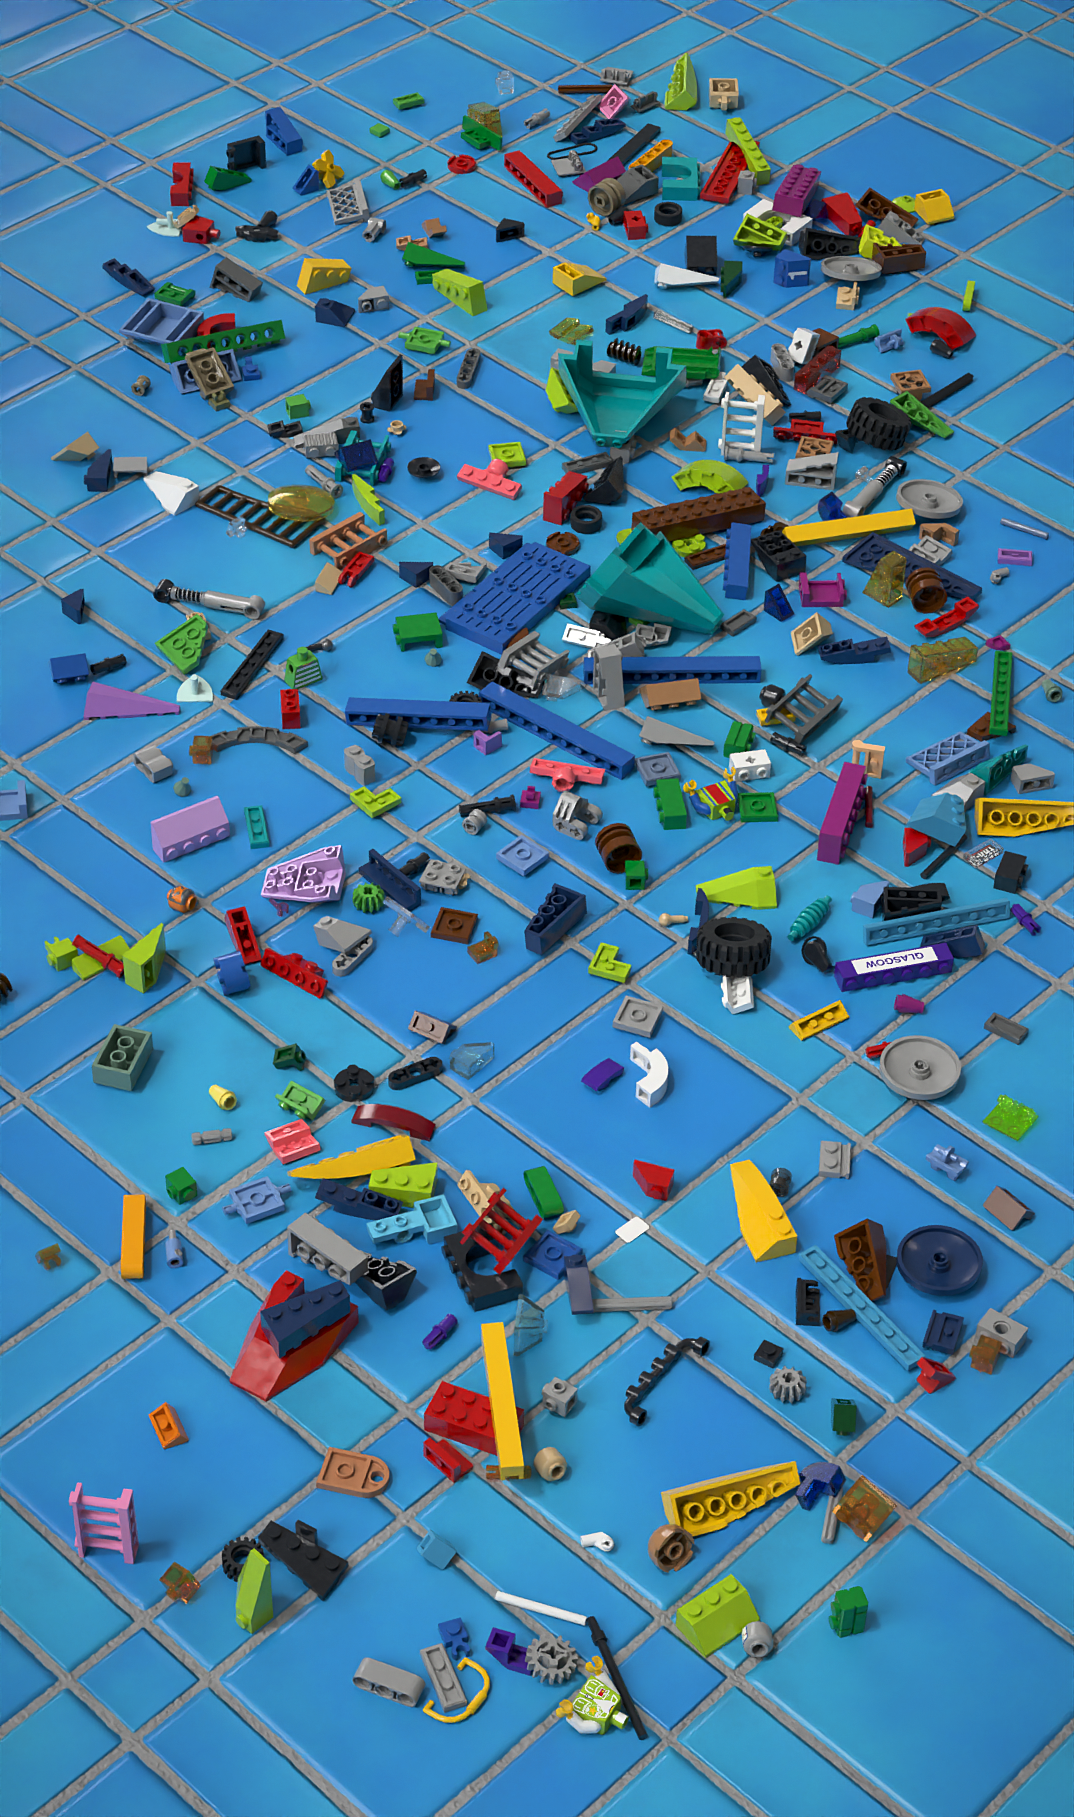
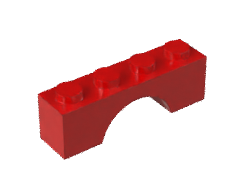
(183, 179)

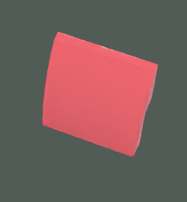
(292, 1141)

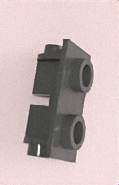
(645, 102)

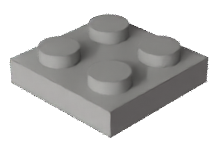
(637, 1016)

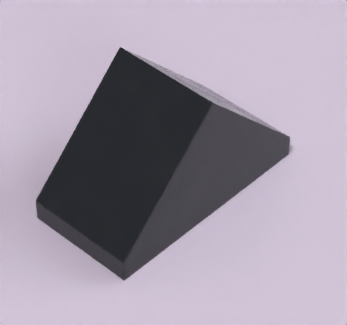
(509, 230)

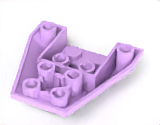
(308, 878)

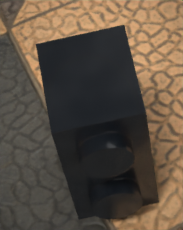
(1010, 872)

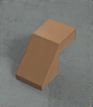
(433, 227)
(693, 442)
(940, 531)

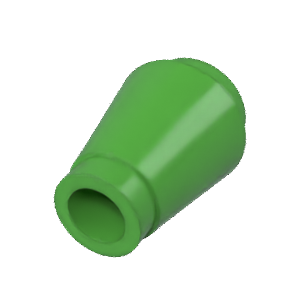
(388, 178)

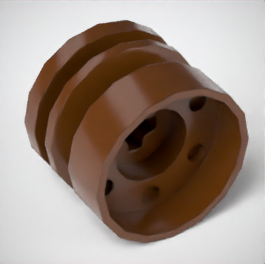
(926, 590)
(616, 846)

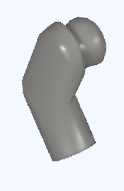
(996, 575)

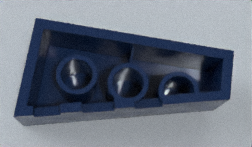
(554, 918)

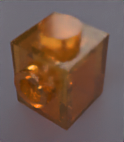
(201, 750)
(985, 1354)
(179, 1583)

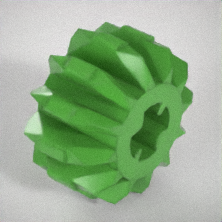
(368, 897)

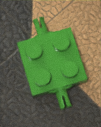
(424, 340)

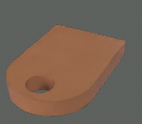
(352, 1473)

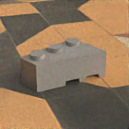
(813, 471)
(608, 677)

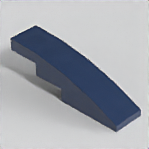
(600, 130)
(129, 278)

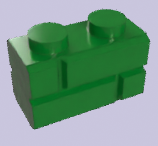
(739, 739)
(849, 1611)

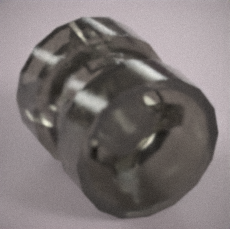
(780, 1181)

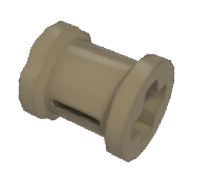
(142, 387)

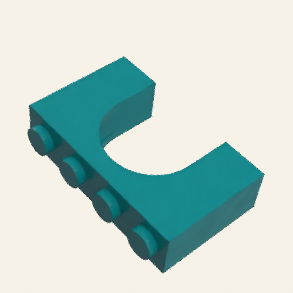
(684, 189)

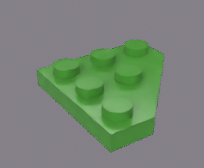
(185, 644)

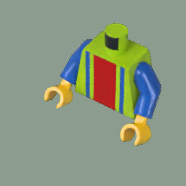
(716, 799)

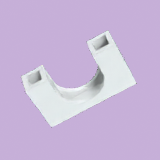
(792, 224)

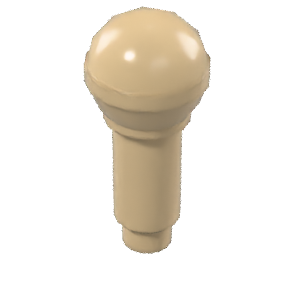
(666, 919)

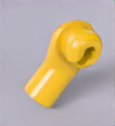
(594, 220)

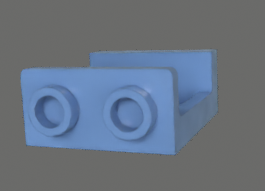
(14, 803)

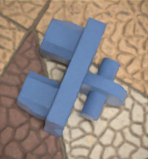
(889, 340)
(947, 1160)

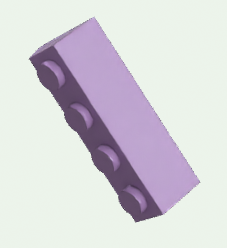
(189, 829)

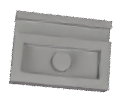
(834, 1159)

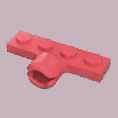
(491, 479)
(566, 774)

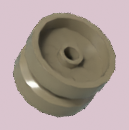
(606, 196)

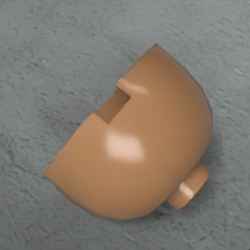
(670, 1547)

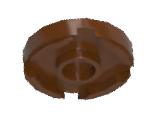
(564, 543)

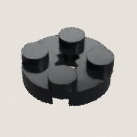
(351, 1075)

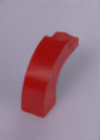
(216, 324)

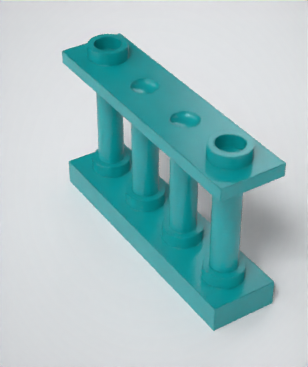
(384, 447)

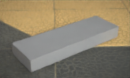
(443, 1677)

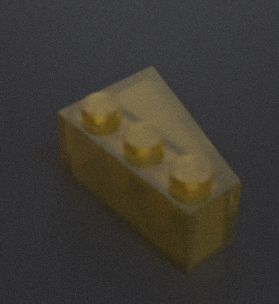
(486, 115)
(887, 580)

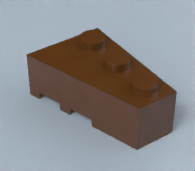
(899, 257)

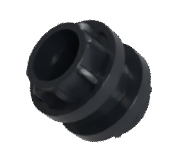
(390, 730)

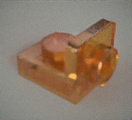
(484, 949)

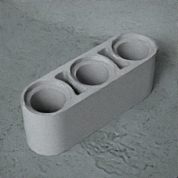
(782, 362)
(389, 1682)

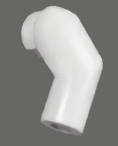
(599, 1540)

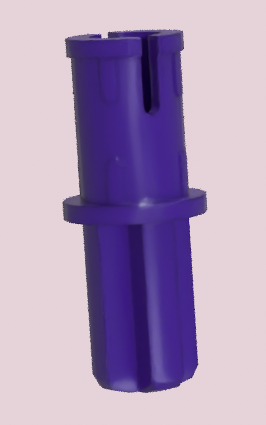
(385, 469)
(1025, 919)
(439, 1331)

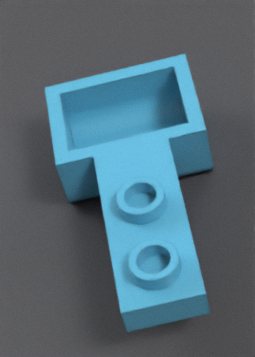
(429, 1216)

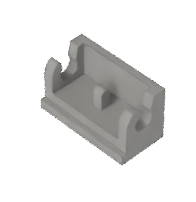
(130, 465)

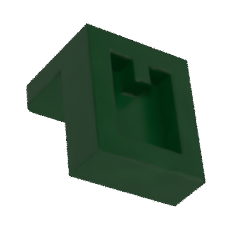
(288, 1056)

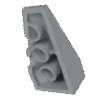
(663, 733)

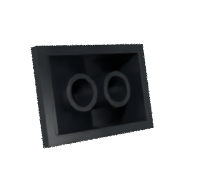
(390, 387)

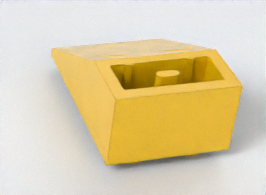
(575, 277)

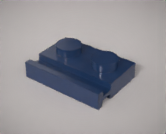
(943, 1332)

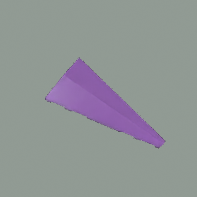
(111, 701)

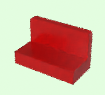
(446, 1459)

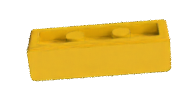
(819, 1020)

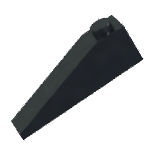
(767, 377)
(609, 485)
(609, 624)

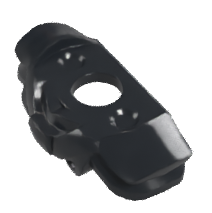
(249, 233)

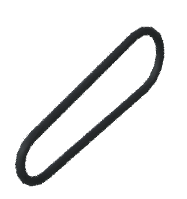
(571, 147)

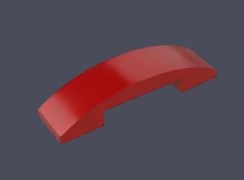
(962, 611)

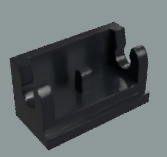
(807, 1303)

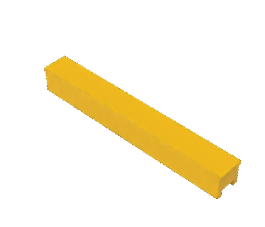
(850, 527)
(502, 1400)

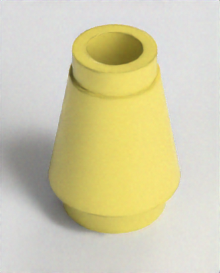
(224, 1098)

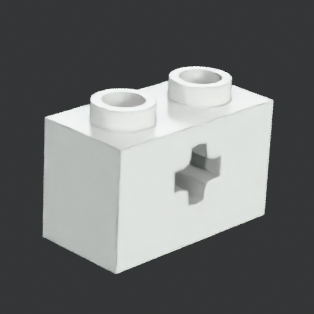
(804, 353)
(750, 765)

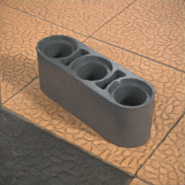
(445, 584)

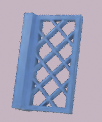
(951, 764)

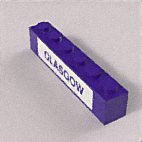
(893, 967)

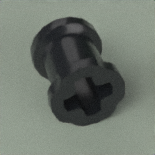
(367, 412)

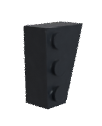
(906, 902)

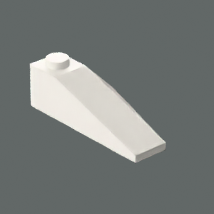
(173, 491)

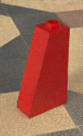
(843, 213)

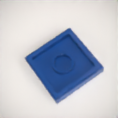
(549, 1254)

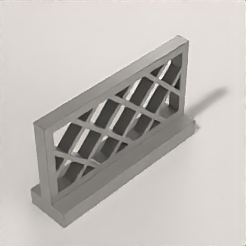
(358, 200)

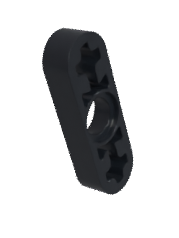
(402, 1078)

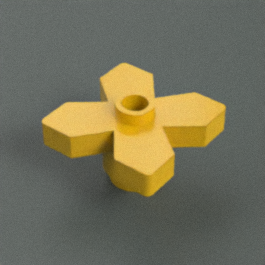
(327, 170)

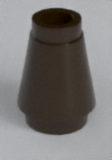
(838, 1319)

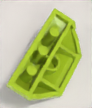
(559, 394)

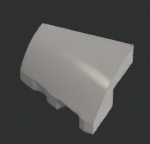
(653, 635)

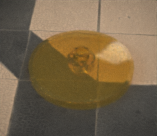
(301, 502)

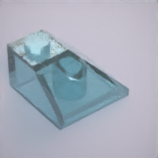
(528, 1325)

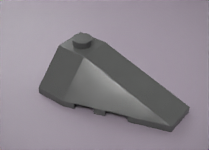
(341, 427)

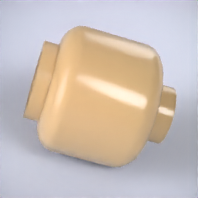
(550, 1464)

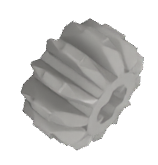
(787, 1384)

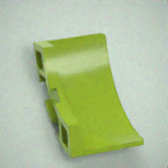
(709, 473)

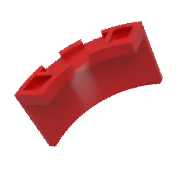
(944, 322)

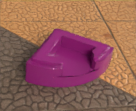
(998, 643)

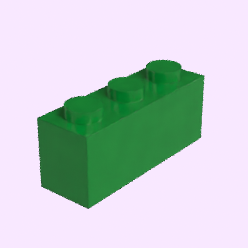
(670, 804)

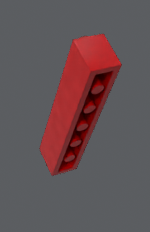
(533, 179)

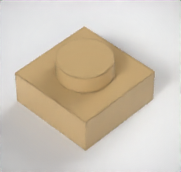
(566, 1222)

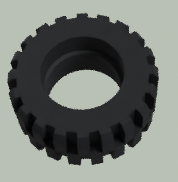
(878, 423)
(733, 947)

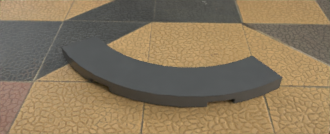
(259, 734)

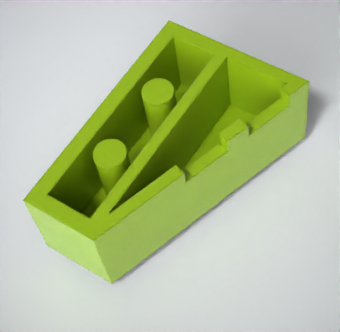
(406, 1182)

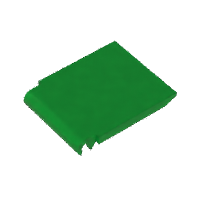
(698, 362)

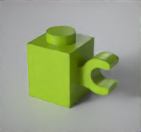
(60, 953)

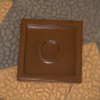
(454, 925)

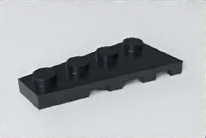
(311, 1563)

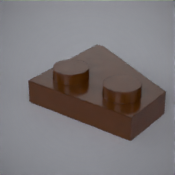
(980, 729)

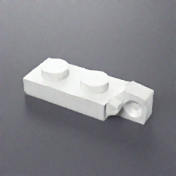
(716, 389)
(584, 636)

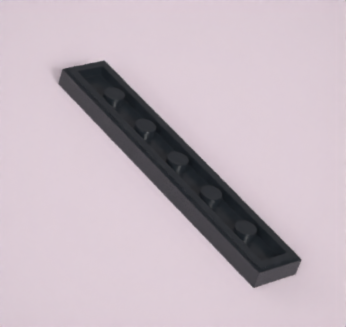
(636, 143)
(252, 664)

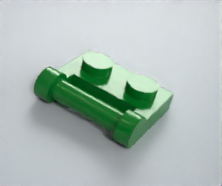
(174, 294)

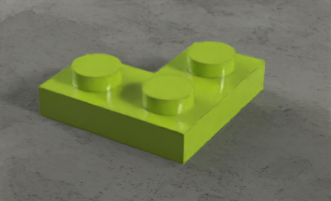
(373, 804)
(605, 966)

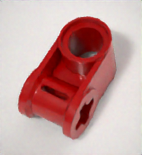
(709, 338)

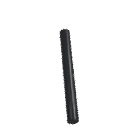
(942, 857)

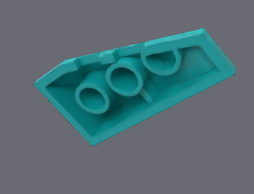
(998, 768)

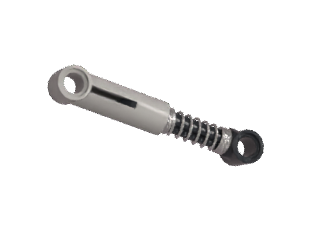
(856, 507)
(250, 606)

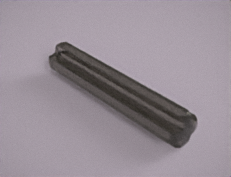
(674, 322)

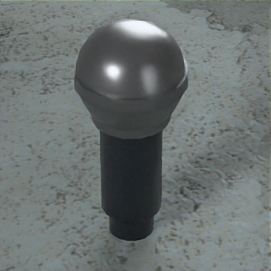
(325, 645)

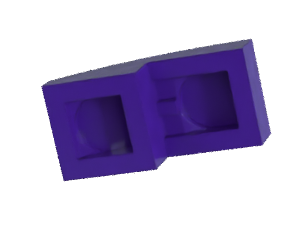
(762, 481)
(600, 1075)

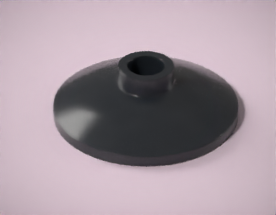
(757, 250)
(423, 467)

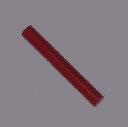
(869, 807)

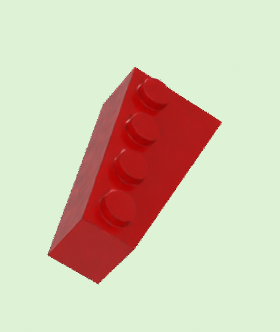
(564, 497)

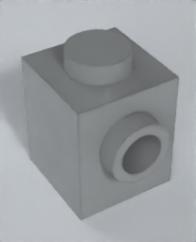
(746, 182)

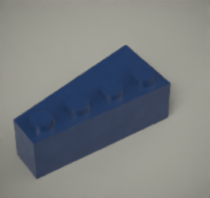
(304, 1316)

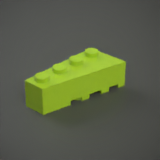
(461, 290)

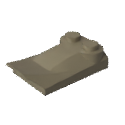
(208, 372)

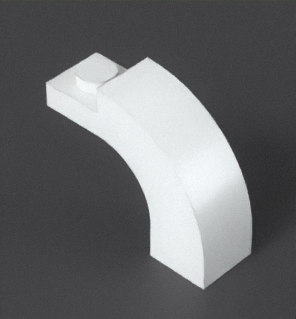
(654, 1085)

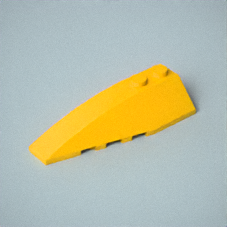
(1020, 817)
(374, 1156)
(761, 1214)
(720, 1500)

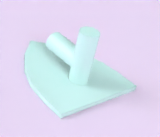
(165, 226)
(195, 690)

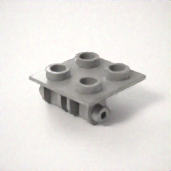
(616, 76)
(569, 165)
(442, 875)

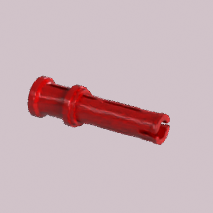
(107, 960)

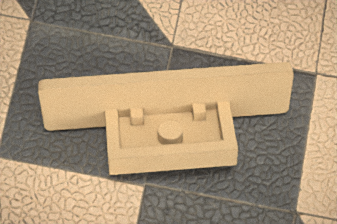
(478, 1195)

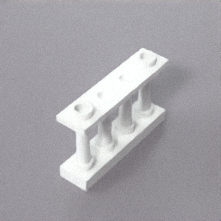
(755, 419)

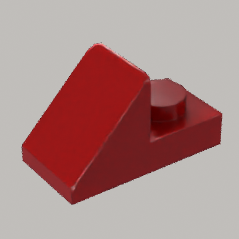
(933, 1375)

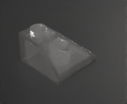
(560, 687)

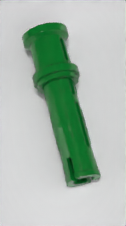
(862, 335)

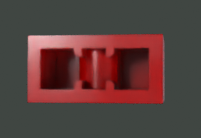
(635, 225)
(290, 709)

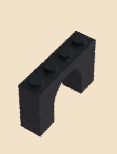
(479, 1290)

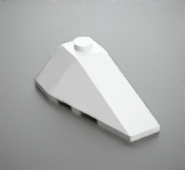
(673, 276)

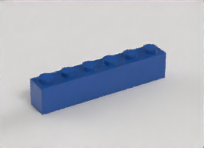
(737, 566)

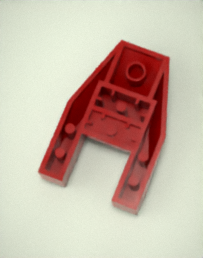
(259, 1367)

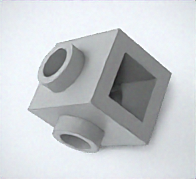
(559, 1396)

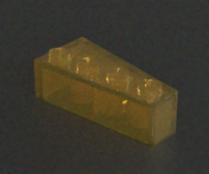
(940, 658)

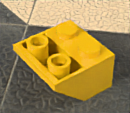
(934, 206)

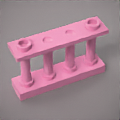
(125, 1519)

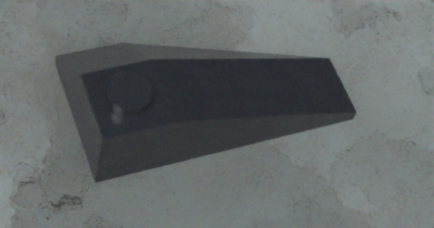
(823, 244)
(487, 671)
(387, 1281)

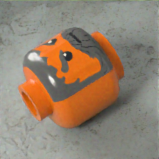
(181, 899)

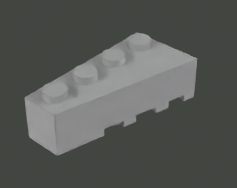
(325, 1249)

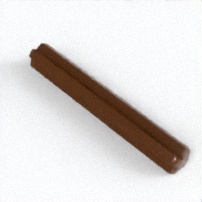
(584, 88)

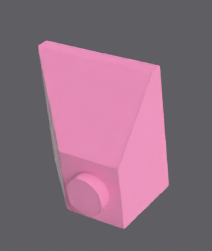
(613, 102)

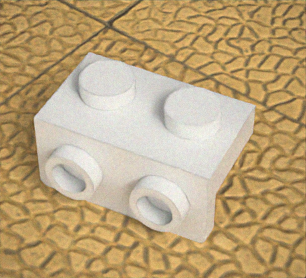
(737, 994)

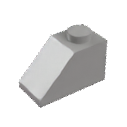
(1031, 778)

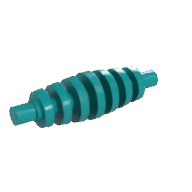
(809, 918)

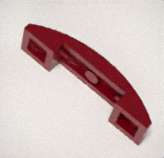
(394, 1117)

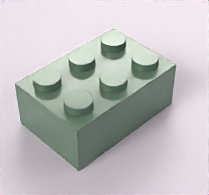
(122, 1057)

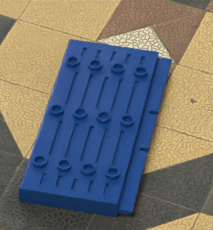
(515, 596)

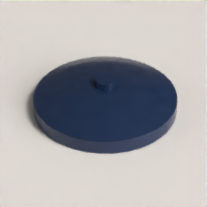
(939, 1260)

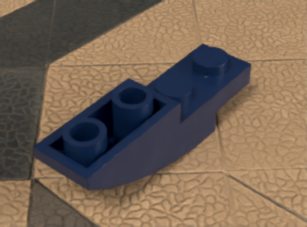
(629, 317)
(858, 653)
(359, 1204)

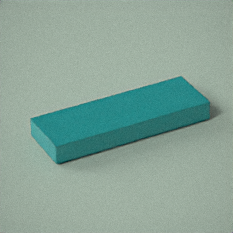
(256, 827)

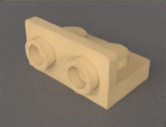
(847, 297)

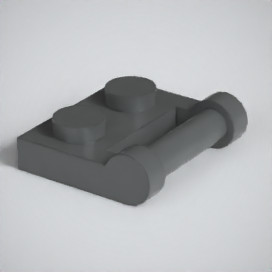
(831, 391)

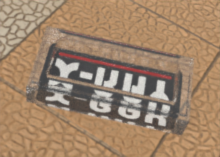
(983, 853)

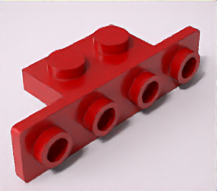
(803, 428)
(296, 970)

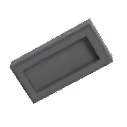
(738, 622)
(1006, 1028)

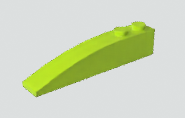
(683, 89)

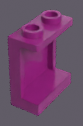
(822, 593)

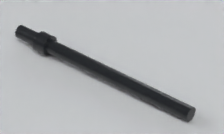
(600, 1639)

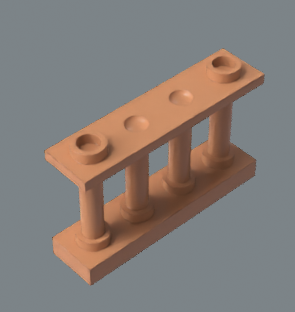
(342, 531)

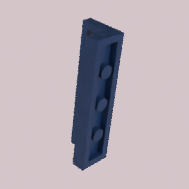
(391, 881)

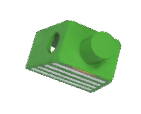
(302, 669)

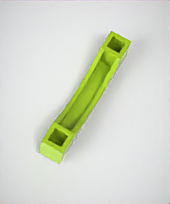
(738, 133)

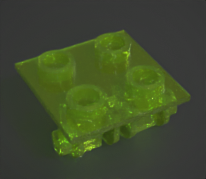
(1010, 1117)

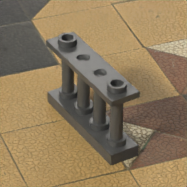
(811, 724)

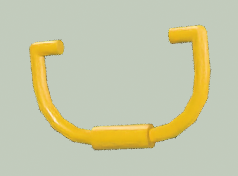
(474, 1704)

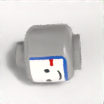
(757, 1639)

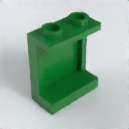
(417, 629)

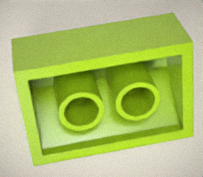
(716, 1615)

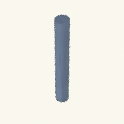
(1024, 528)

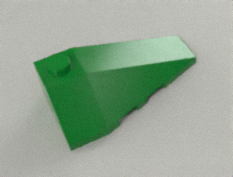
(423, 257)

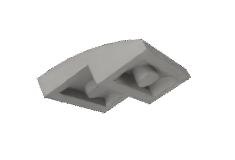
(931, 550)

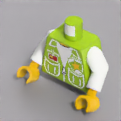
(595, 1705)

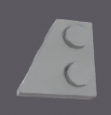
(465, 571)

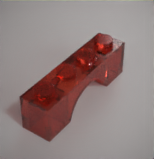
(807, 376)

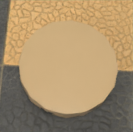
(186, 216)

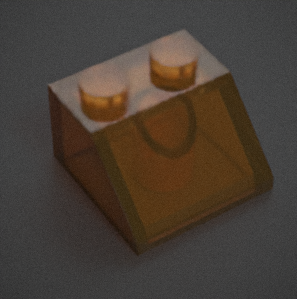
(864, 1508)

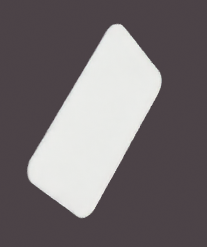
(632, 1229)

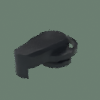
(816, 954)

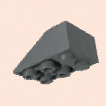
(638, 183)

